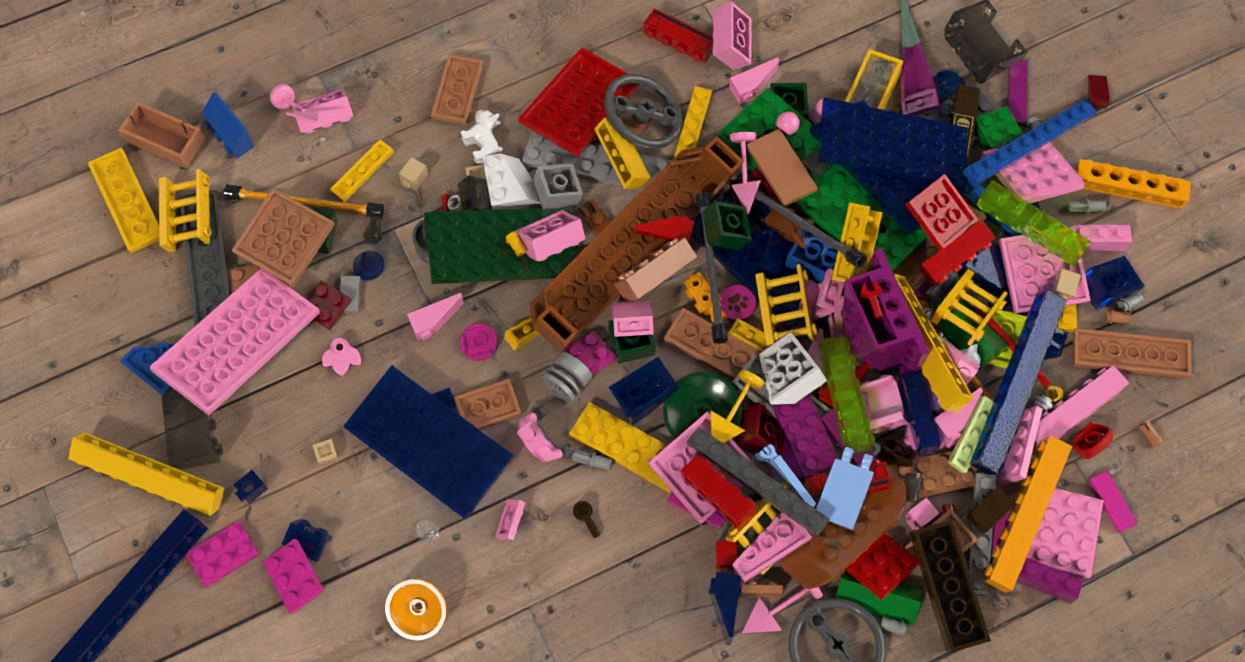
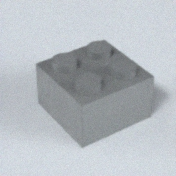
(557, 186)

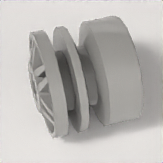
(566, 376)

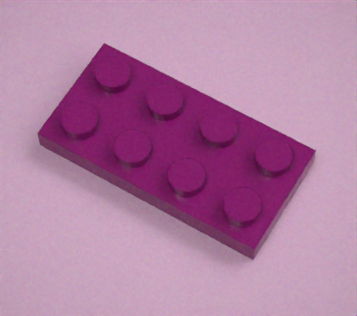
(806, 436)

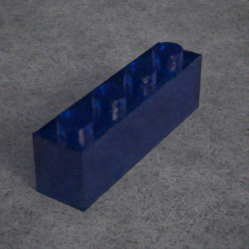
(919, 413)

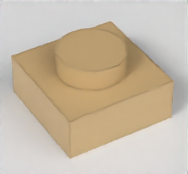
(476, 171)
(325, 451)

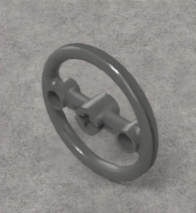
(643, 111)
(829, 636)

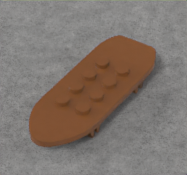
(838, 547)

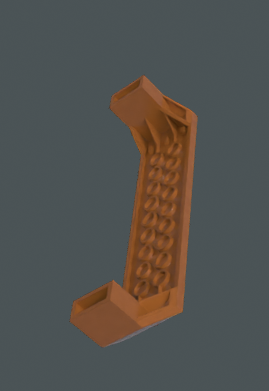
(588, 281)

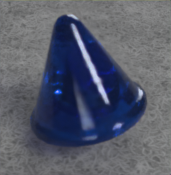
(368, 265)

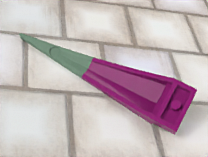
(917, 83)

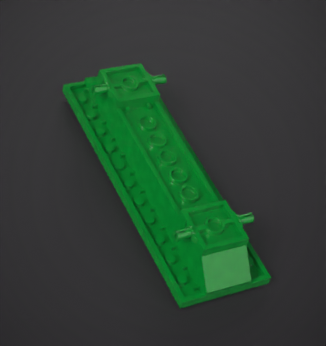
(835, 187)

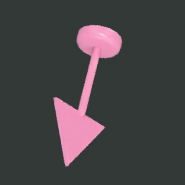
(283, 97)
(747, 190)
(762, 619)

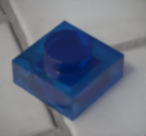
(446, 396)

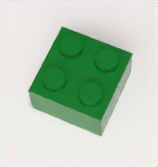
(996, 129)

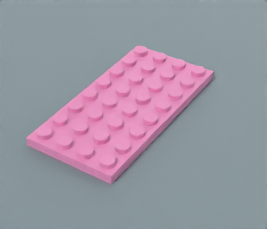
(234, 341)

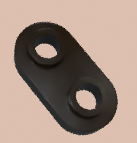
(898, 452)

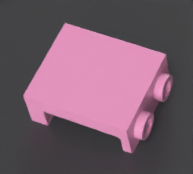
(823, 296)
(632, 318)
(883, 404)

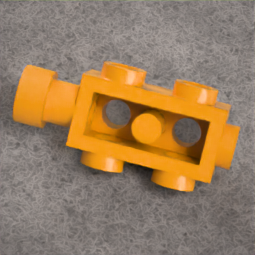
(702, 293)

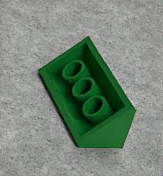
(988, 346)
(899, 605)

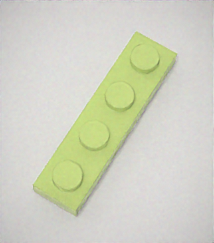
(967, 442)

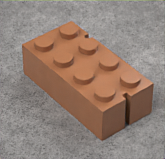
(162, 134)
(654, 269)

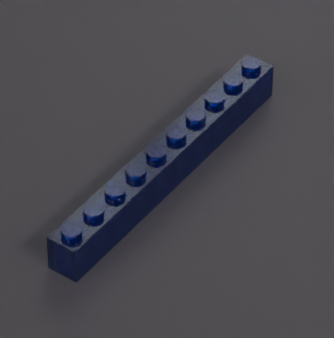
(1017, 383)
(133, 590)

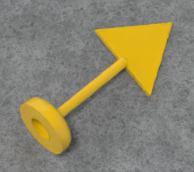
(722, 428)

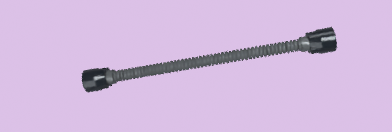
(852, 255)
(719, 331)

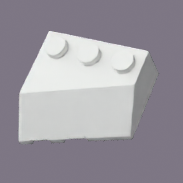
(509, 183)
(789, 371)

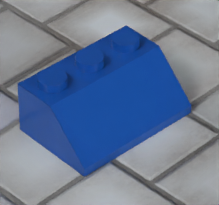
(226, 127)
(814, 257)

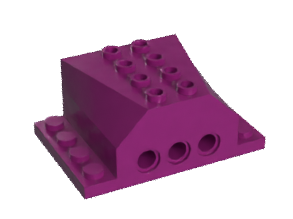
(886, 340)

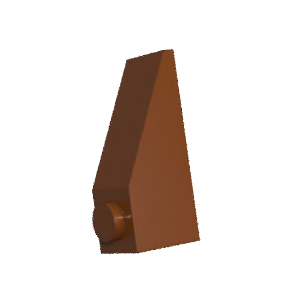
(785, 227)

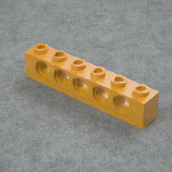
(1176, 197)

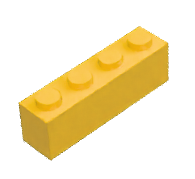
(622, 156)

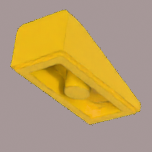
(521, 334)

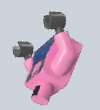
(537, 439)

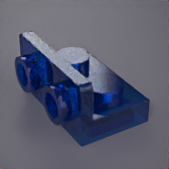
(310, 538)

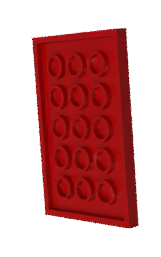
(575, 102)

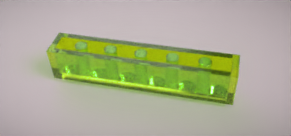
(1033, 223)
(846, 395)

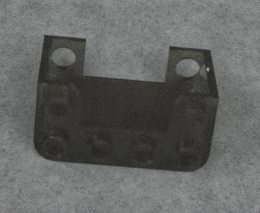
(979, 43)
(188, 433)

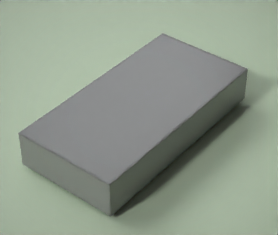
(351, 287)

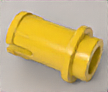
(516, 244)

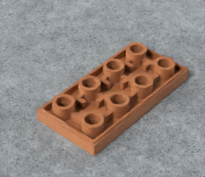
(781, 167)

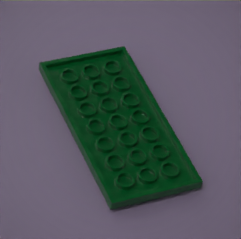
(474, 246)

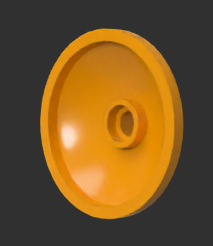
(407, 617)

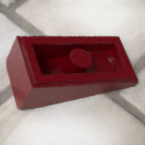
(1098, 91)

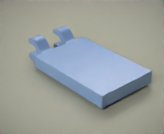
(783, 473)
(846, 490)

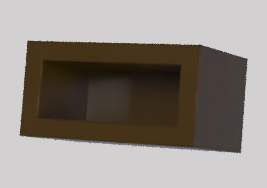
(990, 510)

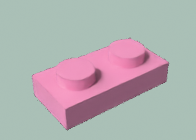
(510, 519)

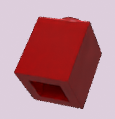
(725, 555)

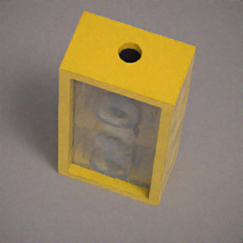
(875, 80)

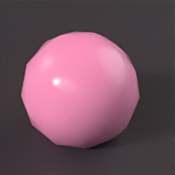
(788, 122)

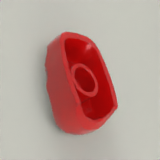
(1092, 440)

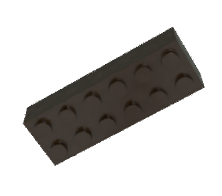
(949, 586)

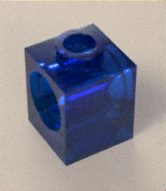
(250, 479)

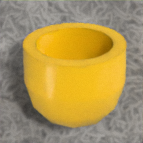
(1051, 394)

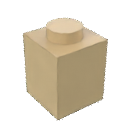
(413, 174)
(1065, 284)

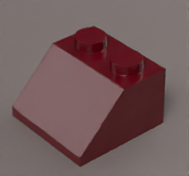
(760, 430)

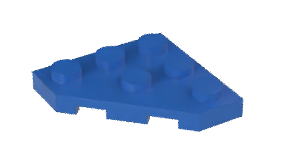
(139, 362)

